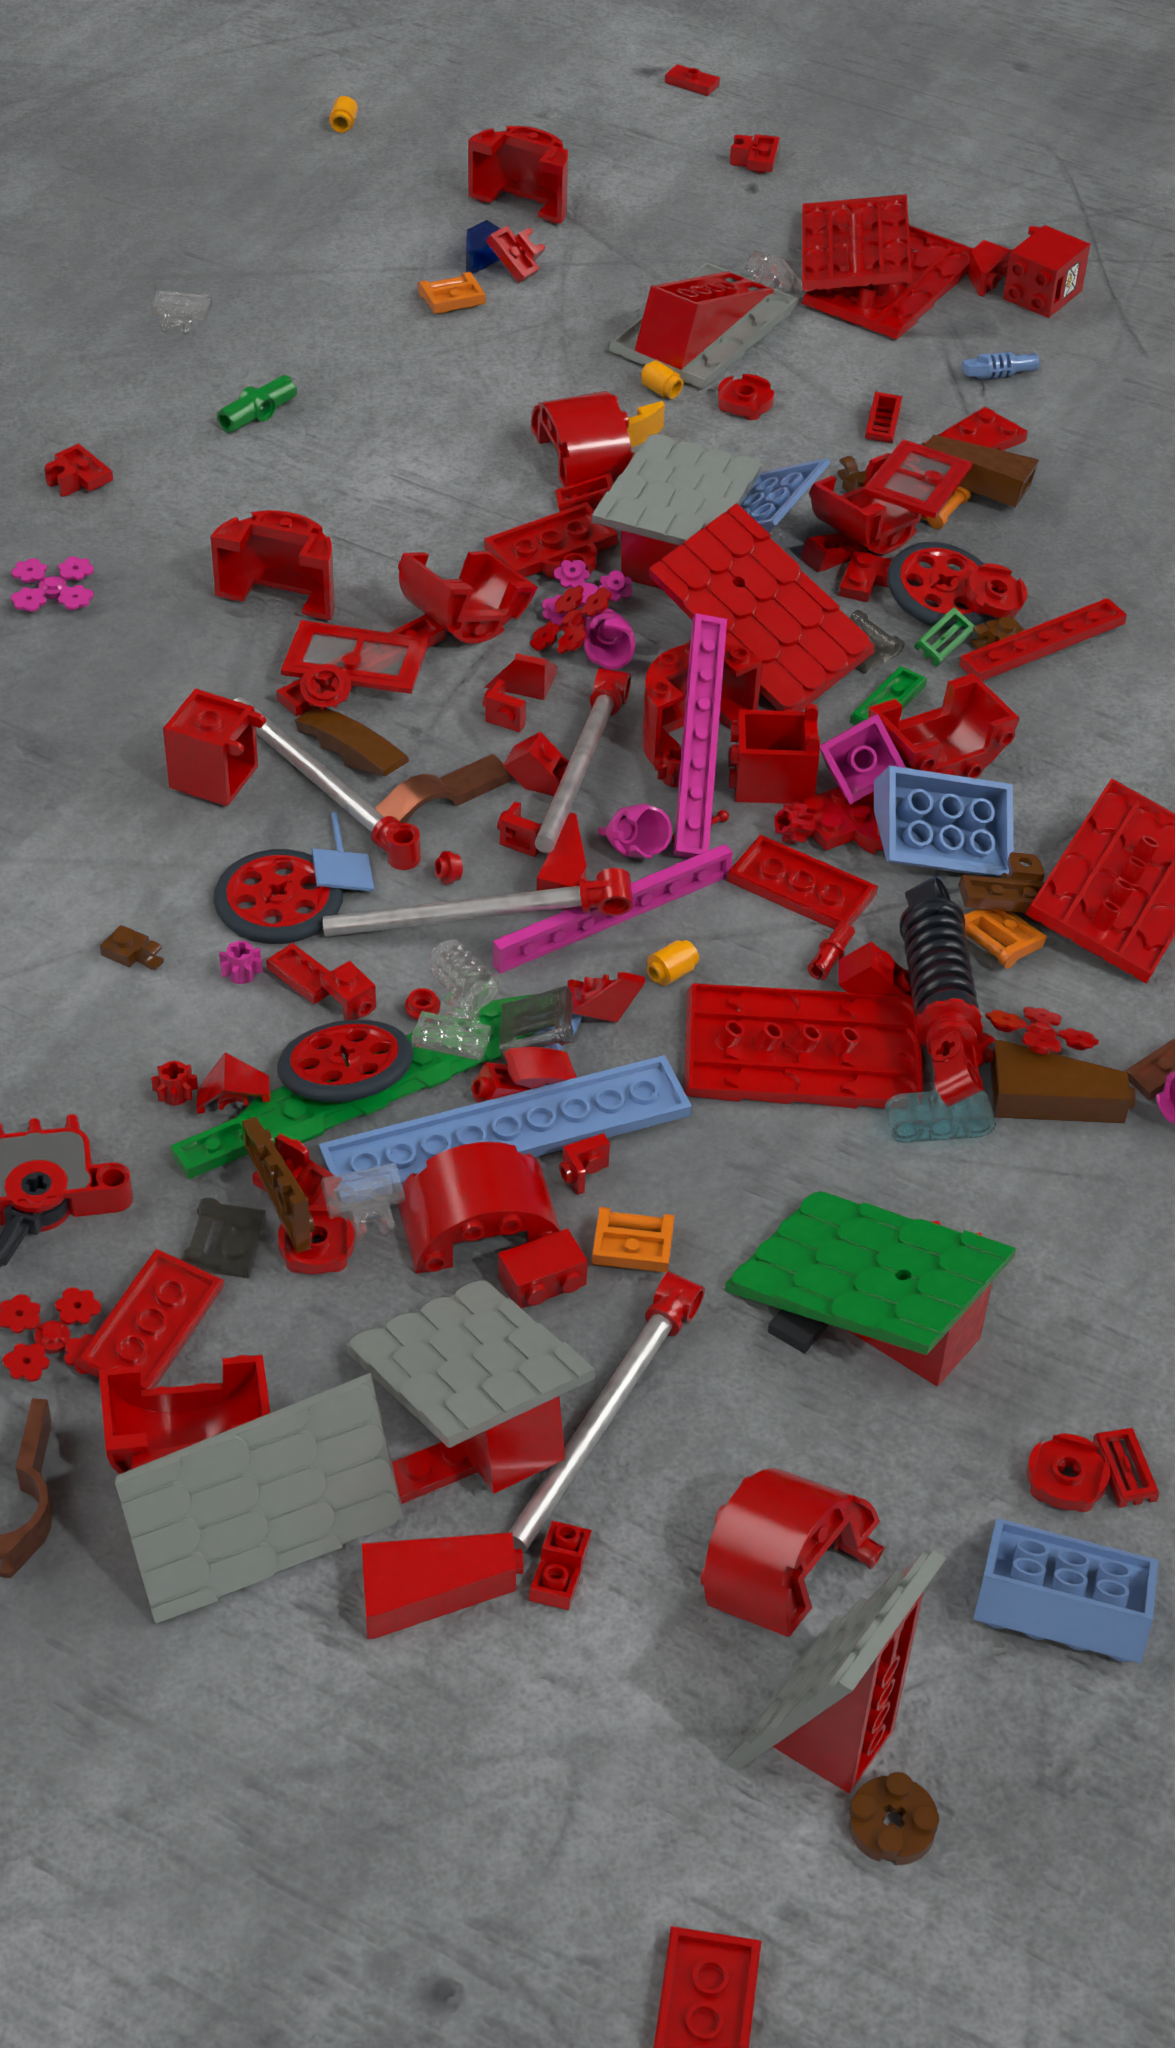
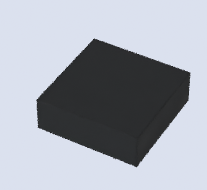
(796, 1330)

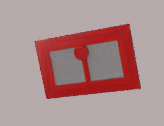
(918, 478)
(368, 656)

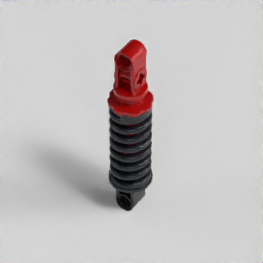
(942, 988)

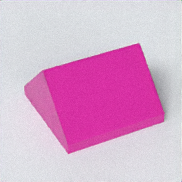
(859, 757)

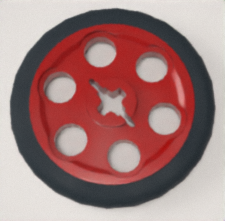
(937, 583)
(262, 865)
(329, 1065)

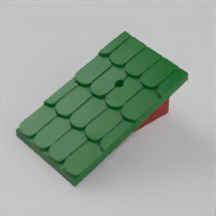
(881, 1276)

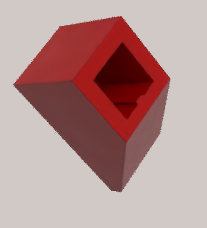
(987, 266)
(537, 764)
(872, 972)

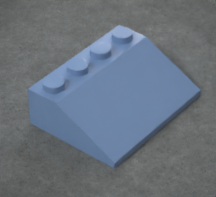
(779, 490)
(944, 821)
(1068, 1591)

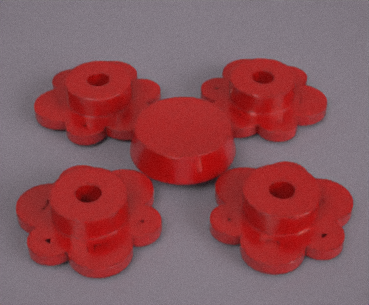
(573, 621)
(1040, 1034)
(50, 1336)

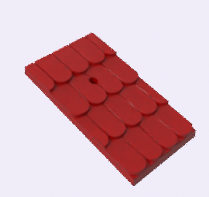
(855, 242)
(896, 307)
(769, 607)
(1116, 883)
(800, 1046)

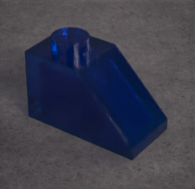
(478, 252)

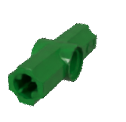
(256, 403)

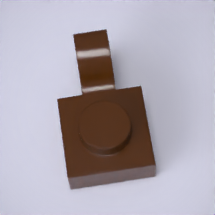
(850, 475)
(995, 631)
(129, 946)

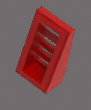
(885, 403)
(586, 491)
(829, 551)

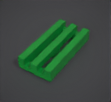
(930, 650)

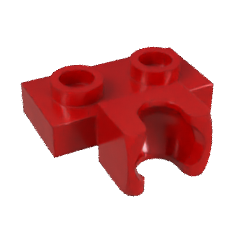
(755, 154)
(516, 252)
(75, 468)

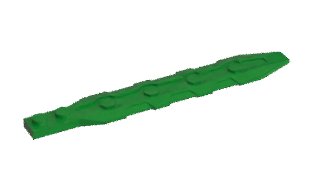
(309, 1119)

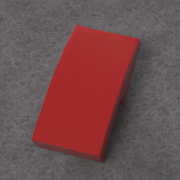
(538, 1066)
(560, 1565)

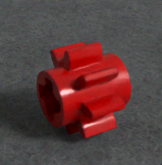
(669, 766)
(794, 823)
(174, 1083)

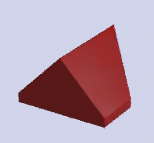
(527, 676)
(605, 997)
(231, 1082)

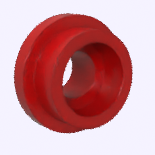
(448, 867)
(421, 1000)

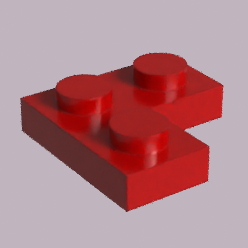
(862, 576)

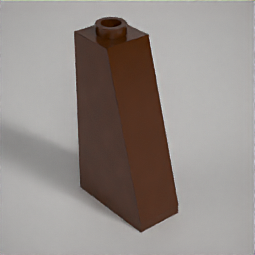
(994, 472)
(1056, 1087)

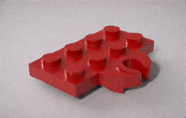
(551, 540)
(843, 822)

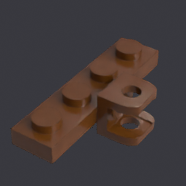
(1010, 892)

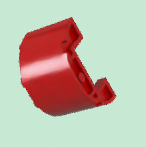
(521, 163)
(587, 435)
(862, 518)
(275, 552)
(468, 606)
(667, 693)
(956, 737)
(473, 1196)
(177, 1415)
(772, 1540)

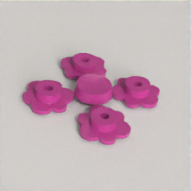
(574, 574)
(53, 586)

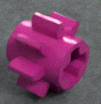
(240, 962)

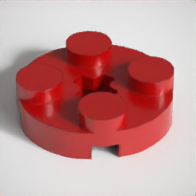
(745, 396)
(984, 600)
(325, 1256)
(1065, 1492)

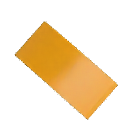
(647, 422)

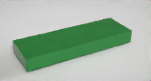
(900, 685)

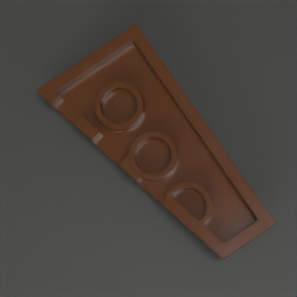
(279, 1184)

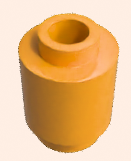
(343, 114)
(661, 379)
(672, 962)

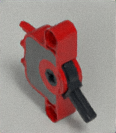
(50, 1177)

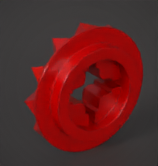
(324, 675)

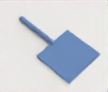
(342, 868)

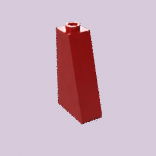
(434, 1577)

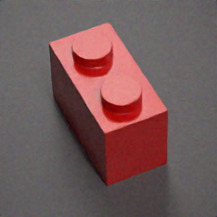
(542, 1269)

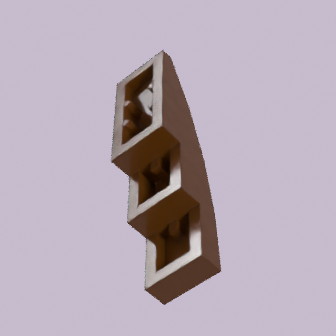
(356, 742)

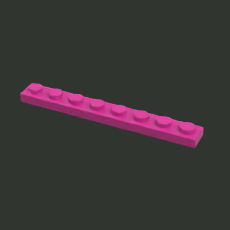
(700, 736)
(575, 925)

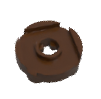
(897, 1795)

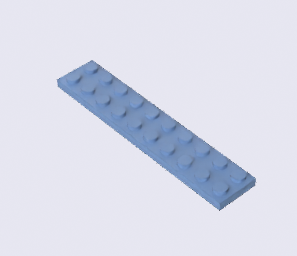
(532, 1120)

